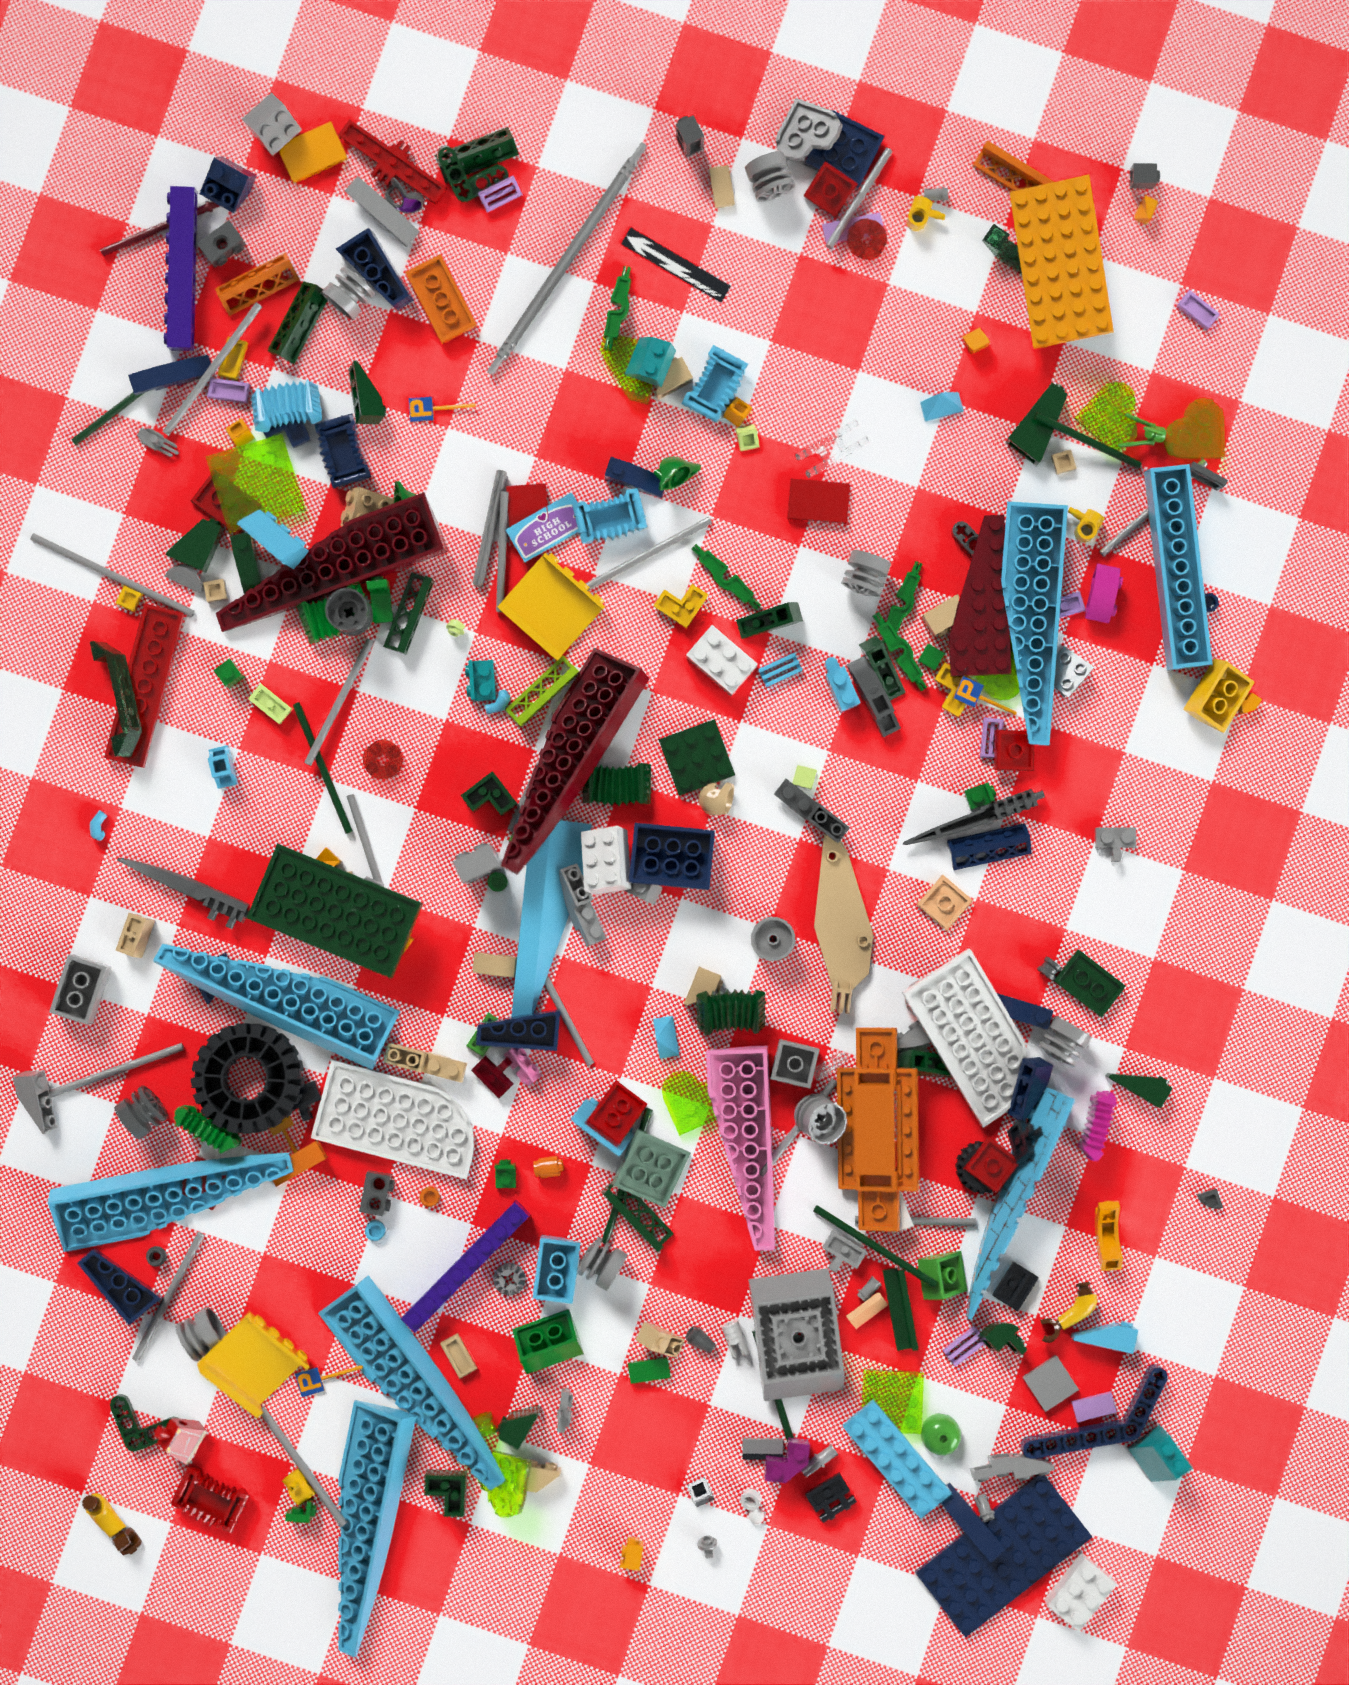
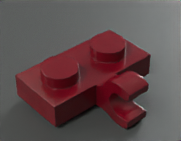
(493, 1075)

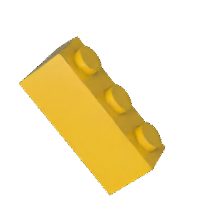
(1219, 695)

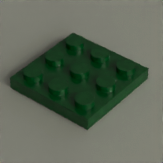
(696, 757)

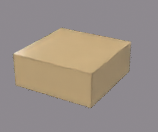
(1063, 462)
(215, 590)

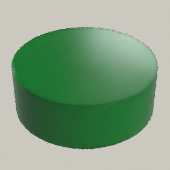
(497, 881)

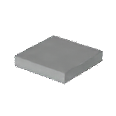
(1050, 1383)

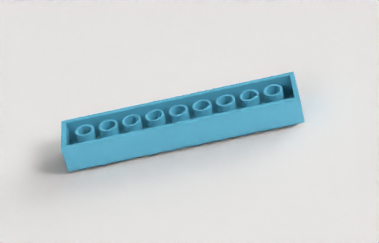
(1178, 567)

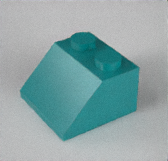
(651, 360)

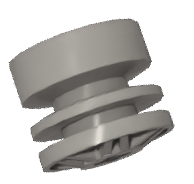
(769, 176)
(348, 293)
(867, 569)
(1065, 1041)
(820, 1118)
(602, 1263)
(200, 1334)

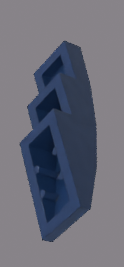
(169, 374)
(972, 1525)

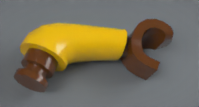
(1083, 1307)
(109, 1522)

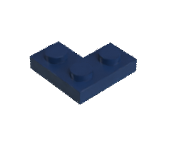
(295, 432)

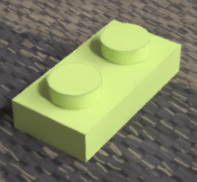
(270, 704)

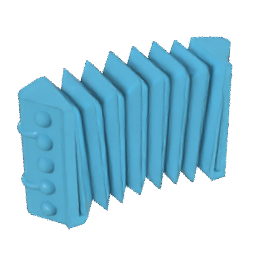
(716, 385)
(286, 405)
(610, 517)

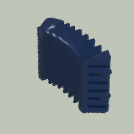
(341, 451)

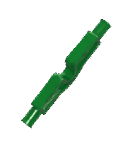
(616, 317)
(718, 569)
(905, 594)
(893, 642)

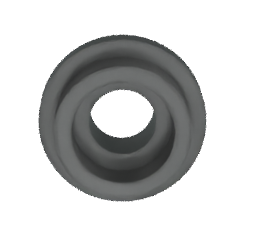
(150, 1256)

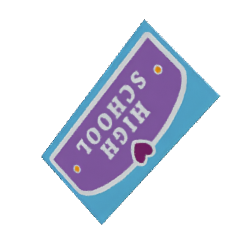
(534, 533)

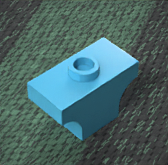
(222, 767)

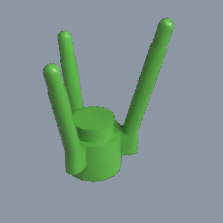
(1152, 433)

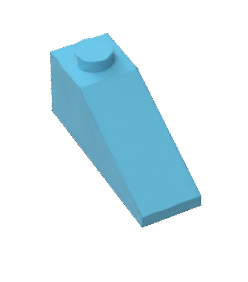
(1111, 1336)

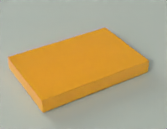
(312, 152)

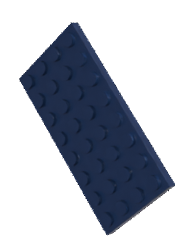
(1037, 1536)

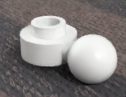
(751, 1501)

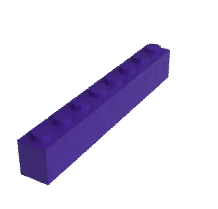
(181, 268)
(465, 1266)

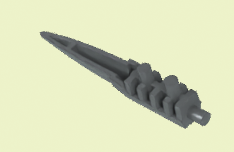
(987, 814)
(212, 898)

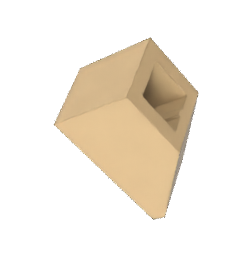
(660, 1340)
(542, 1475)

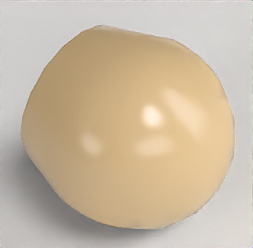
(715, 800)

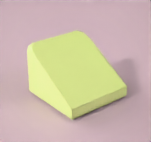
(747, 437)
(804, 777)

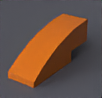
(303, 1160)

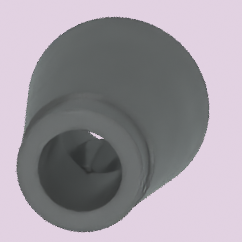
(699, 1339)

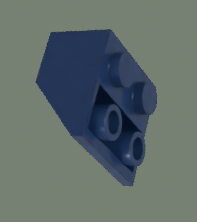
(227, 183)

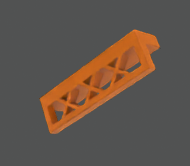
(1013, 166)
(252, 278)

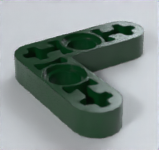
(470, 183)
(135, 1431)

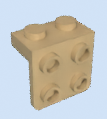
(362, 501)

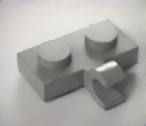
(1115, 839)
(843, 1250)
(563, 1414)

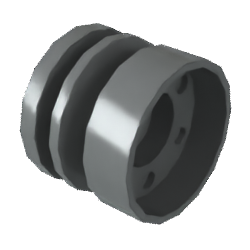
(350, 601)
(137, 1115)

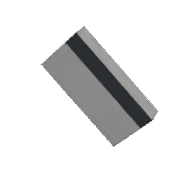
(761, 1447)

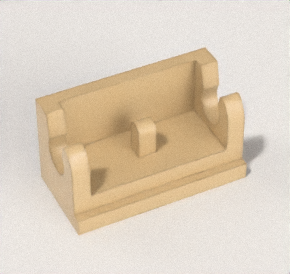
(135, 935)

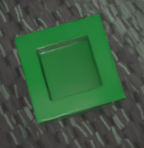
(931, 657)

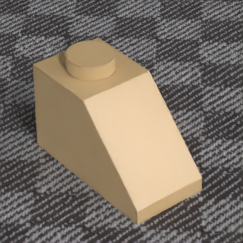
(676, 378)
(941, 617)
(703, 981)

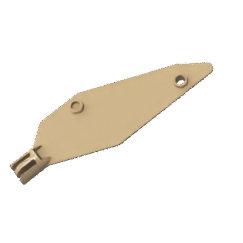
(841, 925)

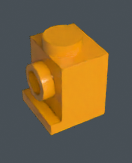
(632, 1553)

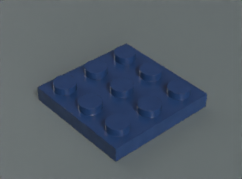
(851, 152)

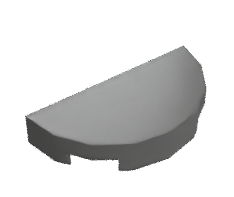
(185, 576)

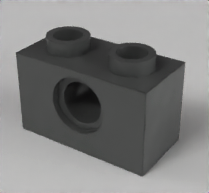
(211, 243)

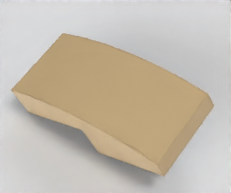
(494, 964)

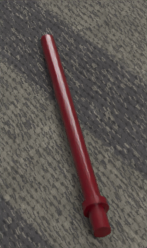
(208, 206)

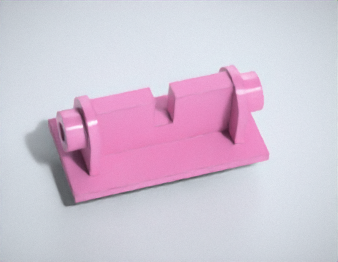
(528, 1071)

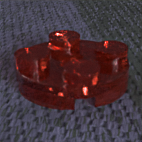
(857, 232)
(374, 767)

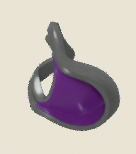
(411, 202)

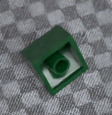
(517, 1426)

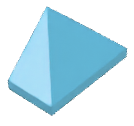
(941, 405)
(666, 1037)

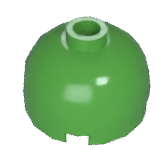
(937, 1426)

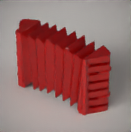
(209, 1499)

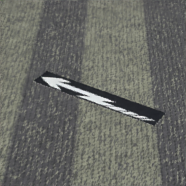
(675, 264)

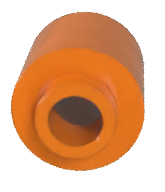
(548, 1167)

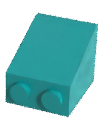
(1160, 1456)

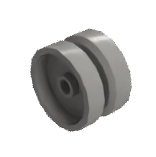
(784, 942)

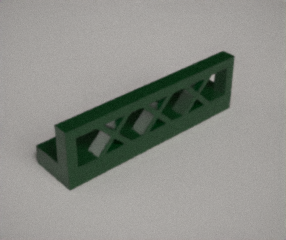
(482, 156)
(301, 323)
(414, 618)
(635, 1221)
(900, 1308)

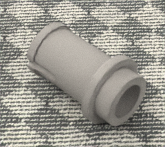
(936, 194)
(869, 1289)
(984, 1508)

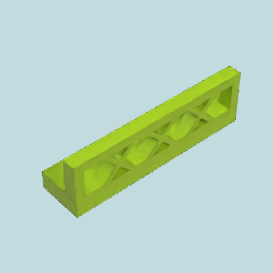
(547, 696)

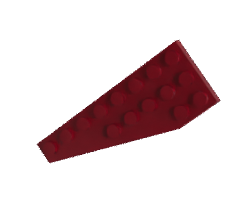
(980, 626)

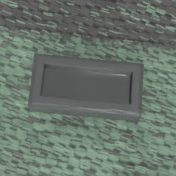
(1207, 476)

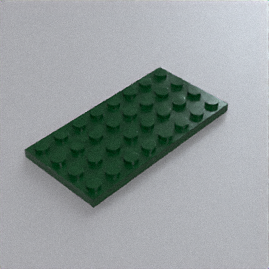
(335, 910)

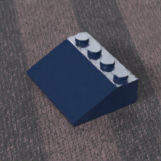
(671, 856)

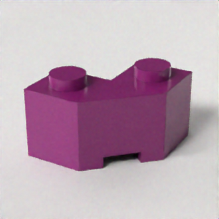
(783, 1469)

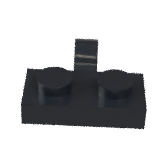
(310, 1094)
(1020, 1140)

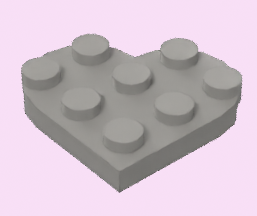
(807, 128)

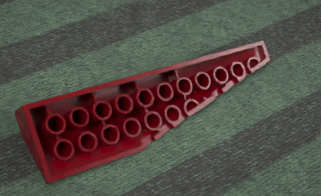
(349, 556)
(573, 747)

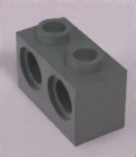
(689, 135)
(371, 1191)

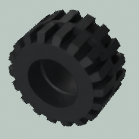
(965, 1177)

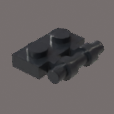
(828, 1492)

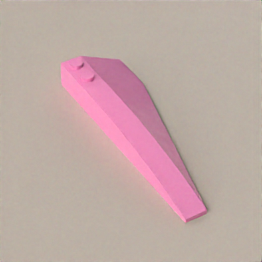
(742, 1105)

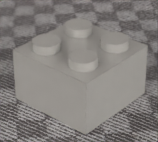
(271, 124)
(794, 1063)

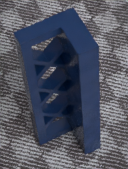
(989, 842)

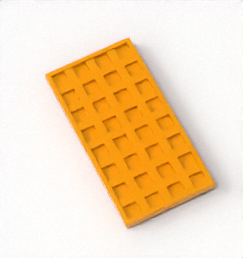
(1061, 262)

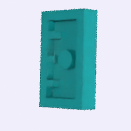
(481, 679)

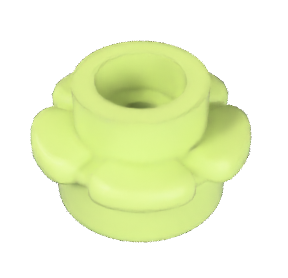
(455, 628)

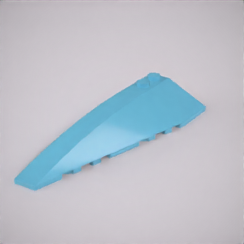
(544, 912)

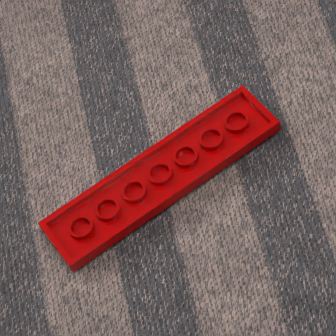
(149, 673)

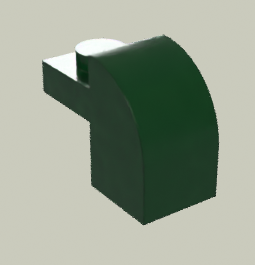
(999, 1334)

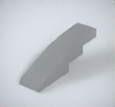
(382, 211)

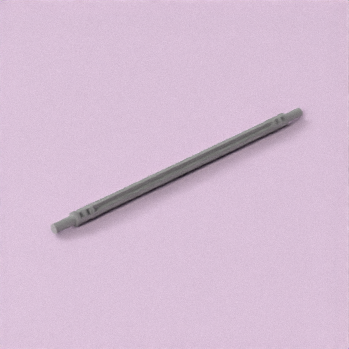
(566, 259)

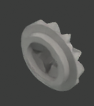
(518, 1276)

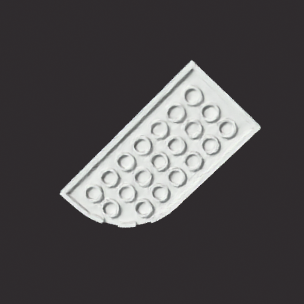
(970, 1033)
(394, 1119)

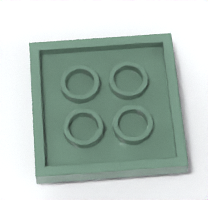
(651, 1168)

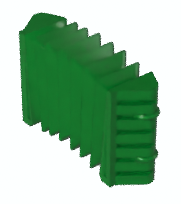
(315, 620)
(203, 1128)

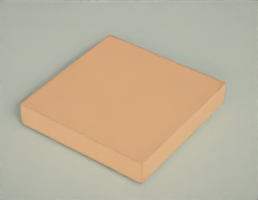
(944, 902)

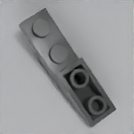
(874, 696)
(811, 811)

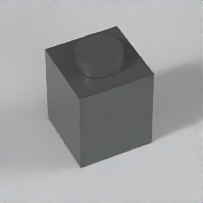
(1144, 176)

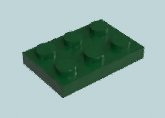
(1089, 983)

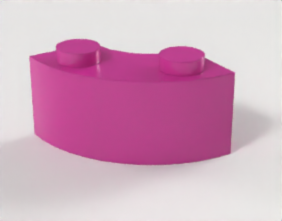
(1103, 593)

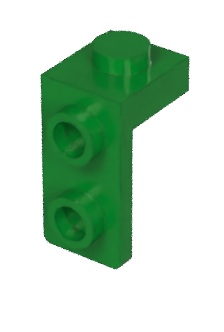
(380, 600)

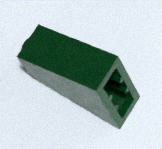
(198, 545)

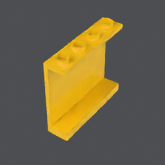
(551, 605)
(251, 1363)

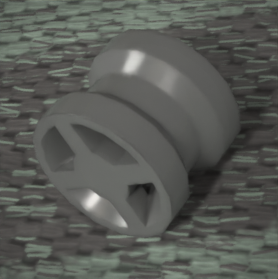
(1049, 968)

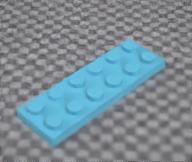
(896, 1459)

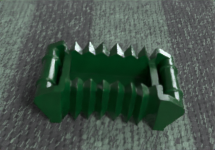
(619, 785)
(730, 1011)

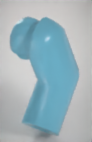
(500, 704)
(95, 826)

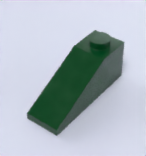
(365, 397)
(246, 560)
(770, 619)
(880, 661)
(927, 1063)
(1146, 1087)

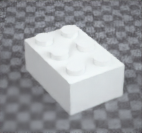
(721, 660)
(605, 860)
(1080, 1592)

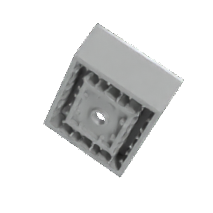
(793, 1305)

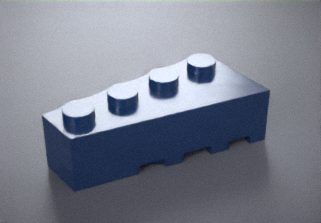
(373, 263)
(526, 1031)
(120, 1287)

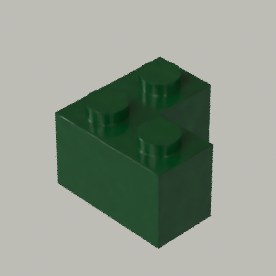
(492, 790)
(451, 1485)

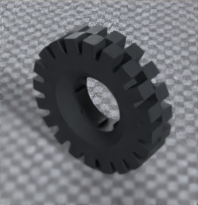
(281, 1086)

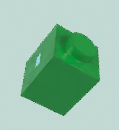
(229, 673)

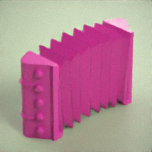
(1097, 1124)

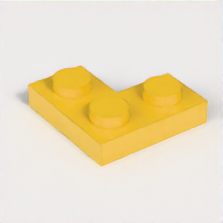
(681, 610)
(950, 704)

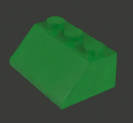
(547, 1341)

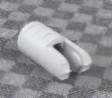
(733, 1336)

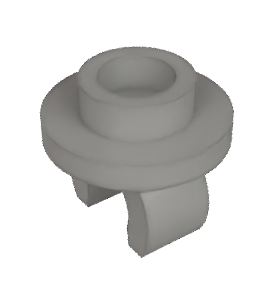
(707, 1544)

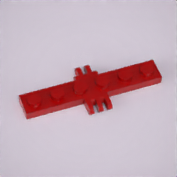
(392, 162)

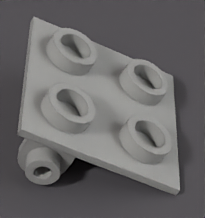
(1070, 671)

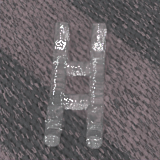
(836, 437)

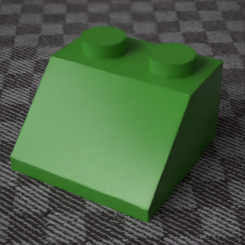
(948, 1271)

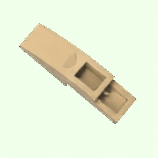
(425, 1062)

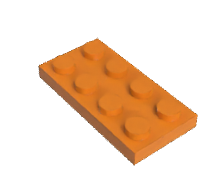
(441, 299)

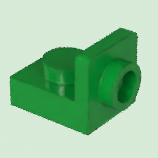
(980, 795)
(505, 1174)
(299, 1515)

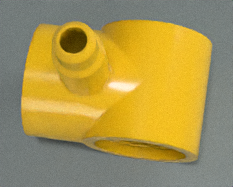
(922, 207)
(1090, 519)
(298, 1487)

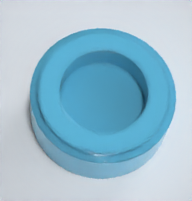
(375, 1230)

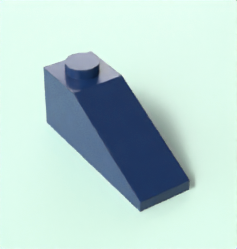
(632, 477)
(1027, 1012)
(1030, 1085)

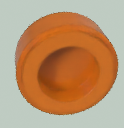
(429, 1196)

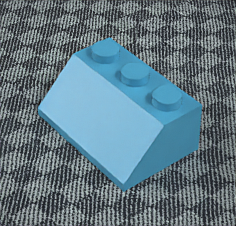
(274, 537)
(582, 1115)
(556, 1269)

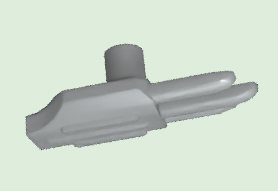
(156, 441)

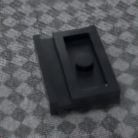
(1015, 1286)

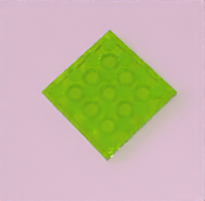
(255, 479)

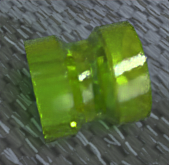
(484, 1424)

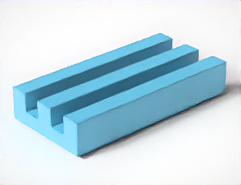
(796, 663)

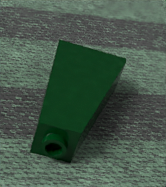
(1032, 436)

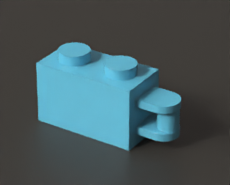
(840, 685)

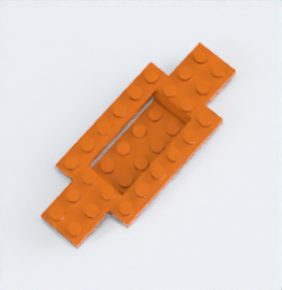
(868, 1141)

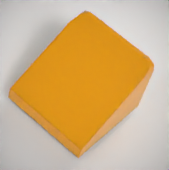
(976, 340)
(737, 412)
(240, 433)

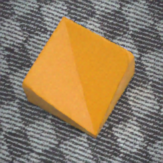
(1146, 210)
(329, 857)

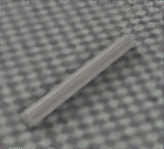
(489, 528)

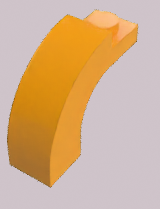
(1107, 1235)

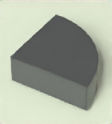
(1210, 1199)

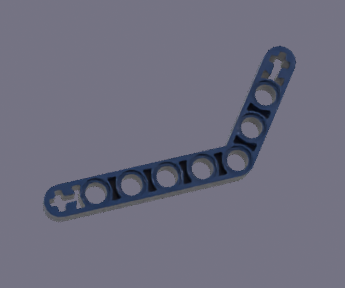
(1100, 1429)

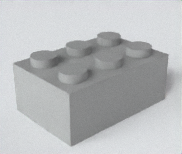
(477, 863)
(80, 989)

